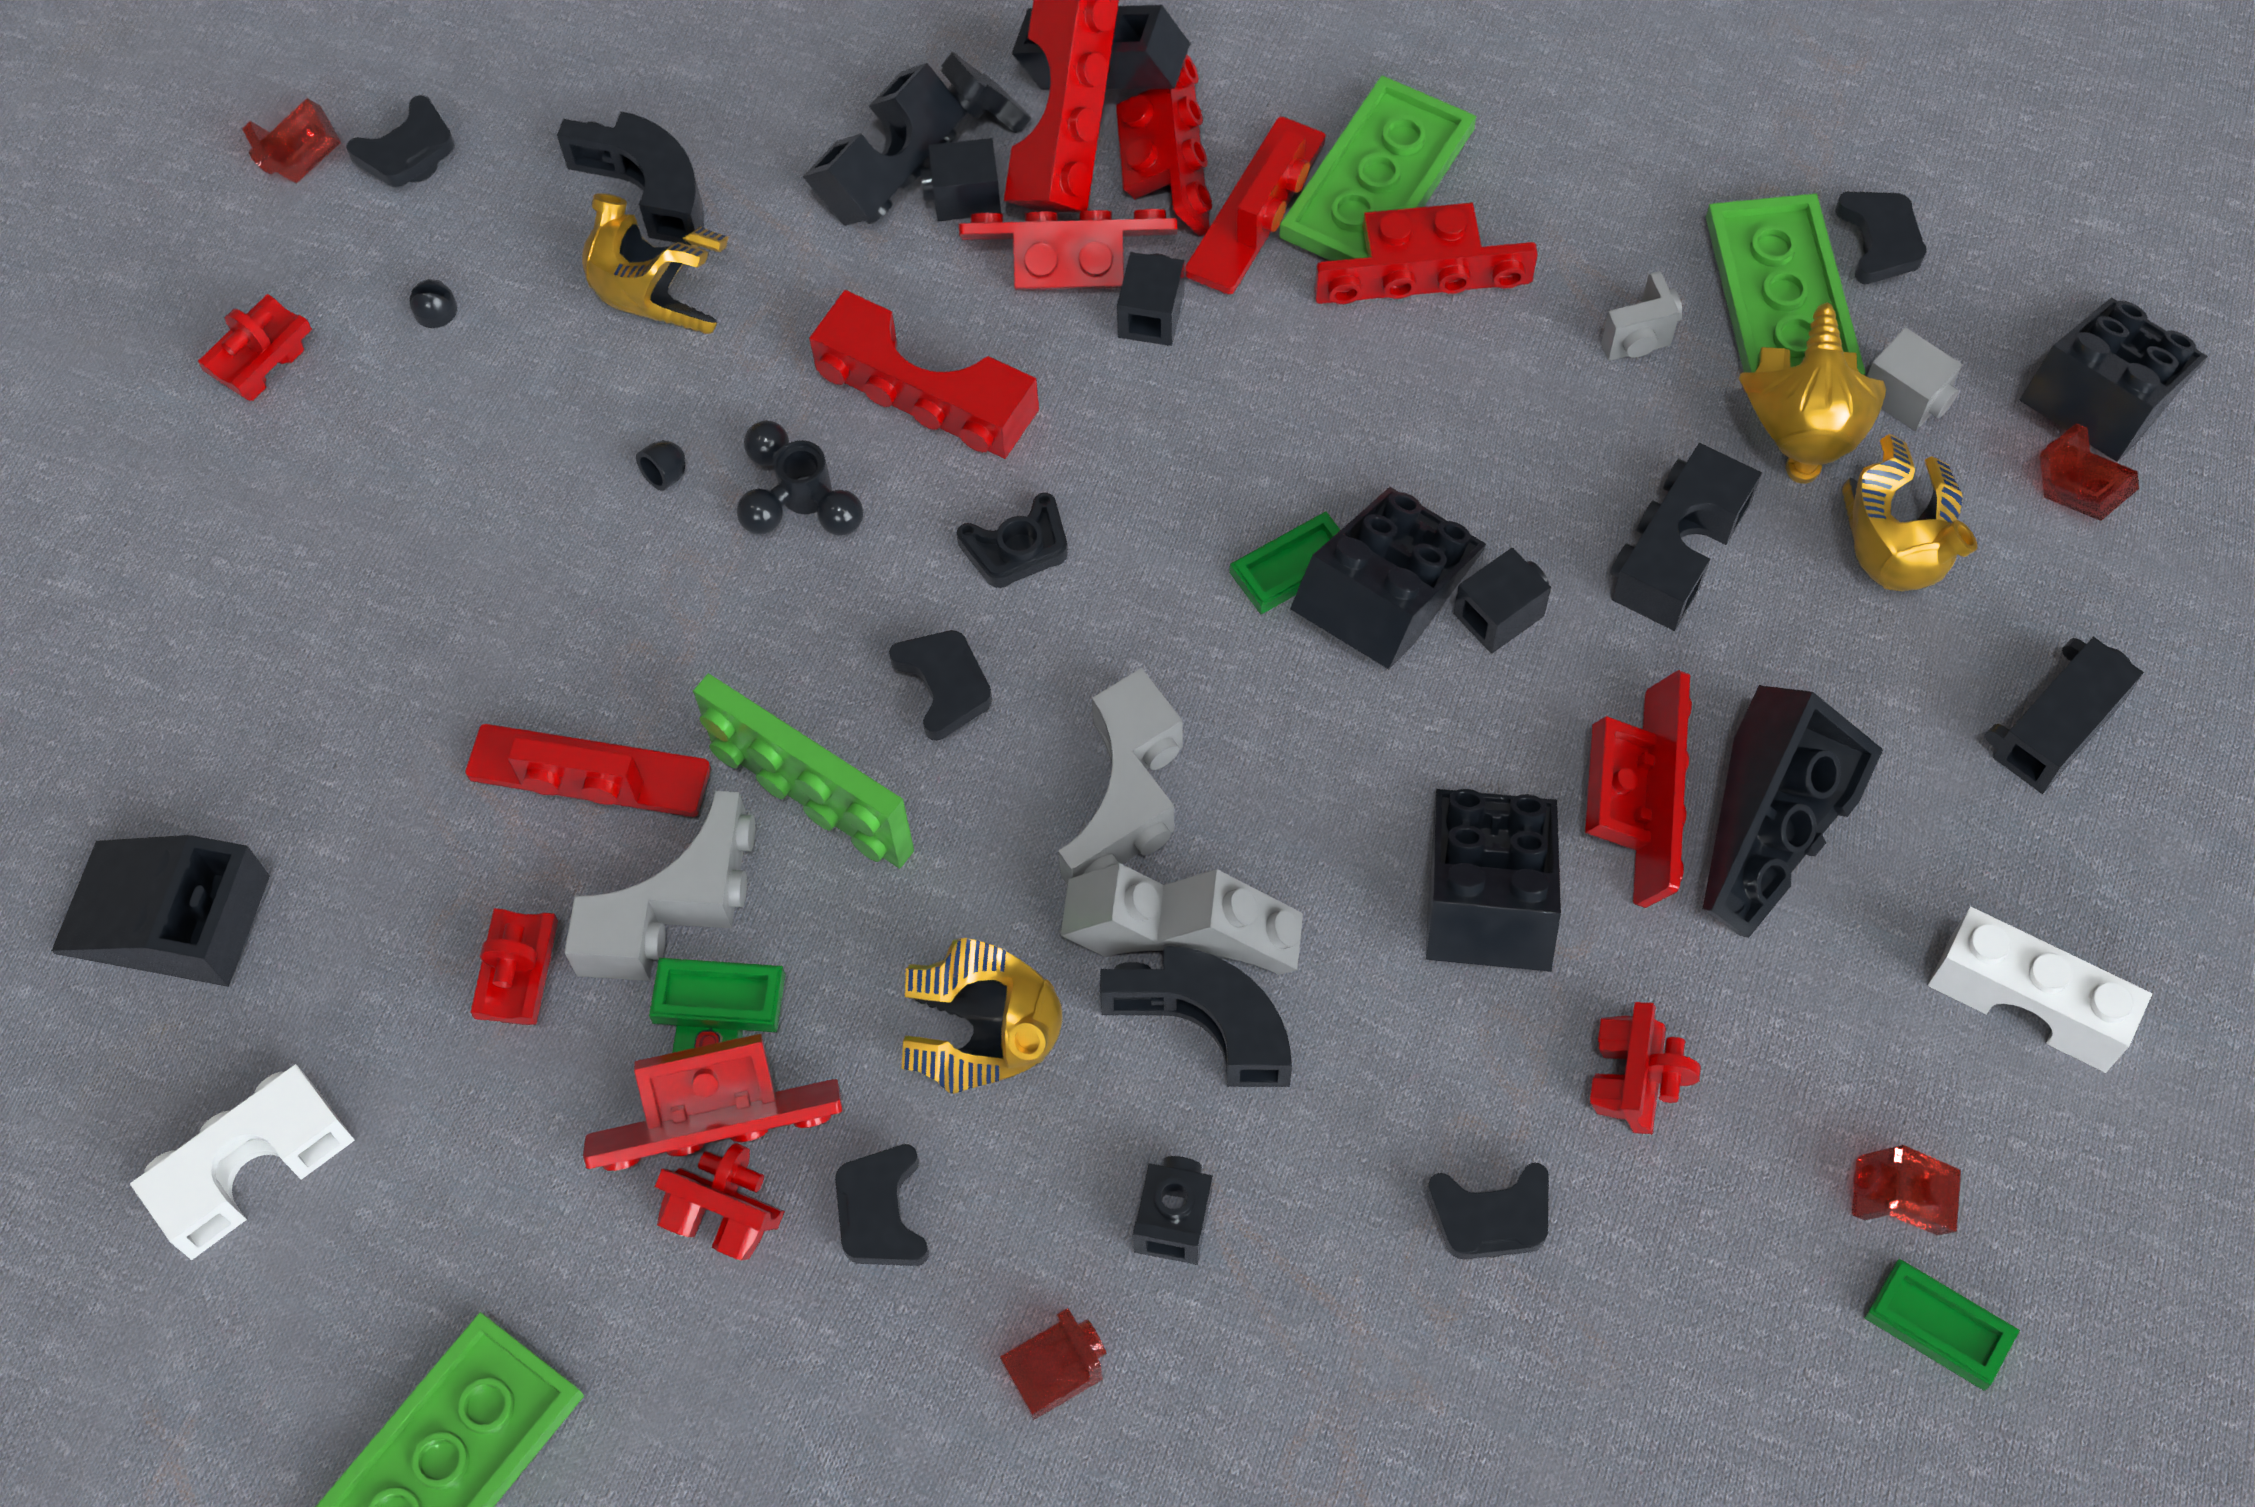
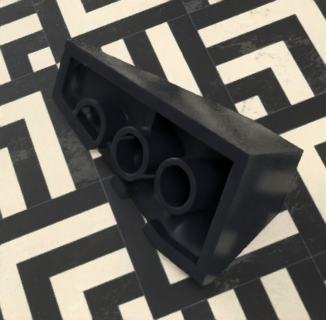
(1784, 786)

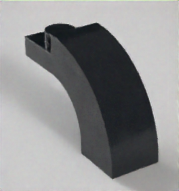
(645, 157)
(1213, 997)

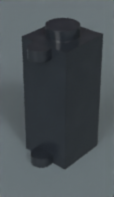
(2066, 713)

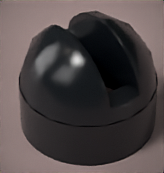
(432, 303)
(661, 463)

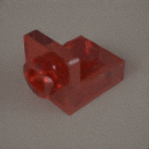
(1055, 1364)

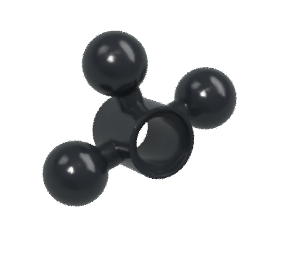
(761, 509)

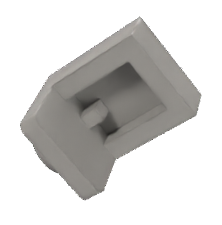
(1645, 325)

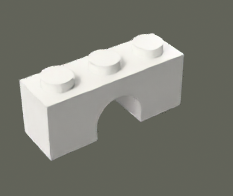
(2085, 1006)
(192, 1186)

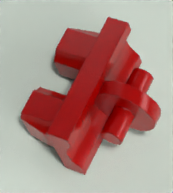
(254, 346)
(514, 967)
(1642, 1043)
(691, 1194)

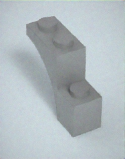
(1135, 813)
(1209, 912)
(625, 929)

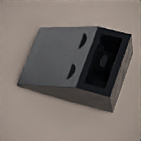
(2113, 376)
(1386, 576)
(1494, 880)
(165, 906)

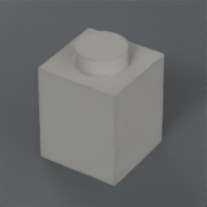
(1916, 379)

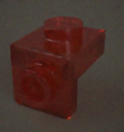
(295, 143)
(2082, 478)
(1908, 1188)

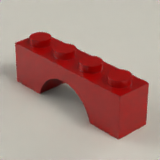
(1056, 160)
(981, 404)

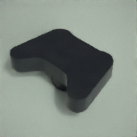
(979, 92)
(409, 150)
(1889, 230)
(1018, 546)
(951, 677)
(871, 1209)
(1492, 1220)

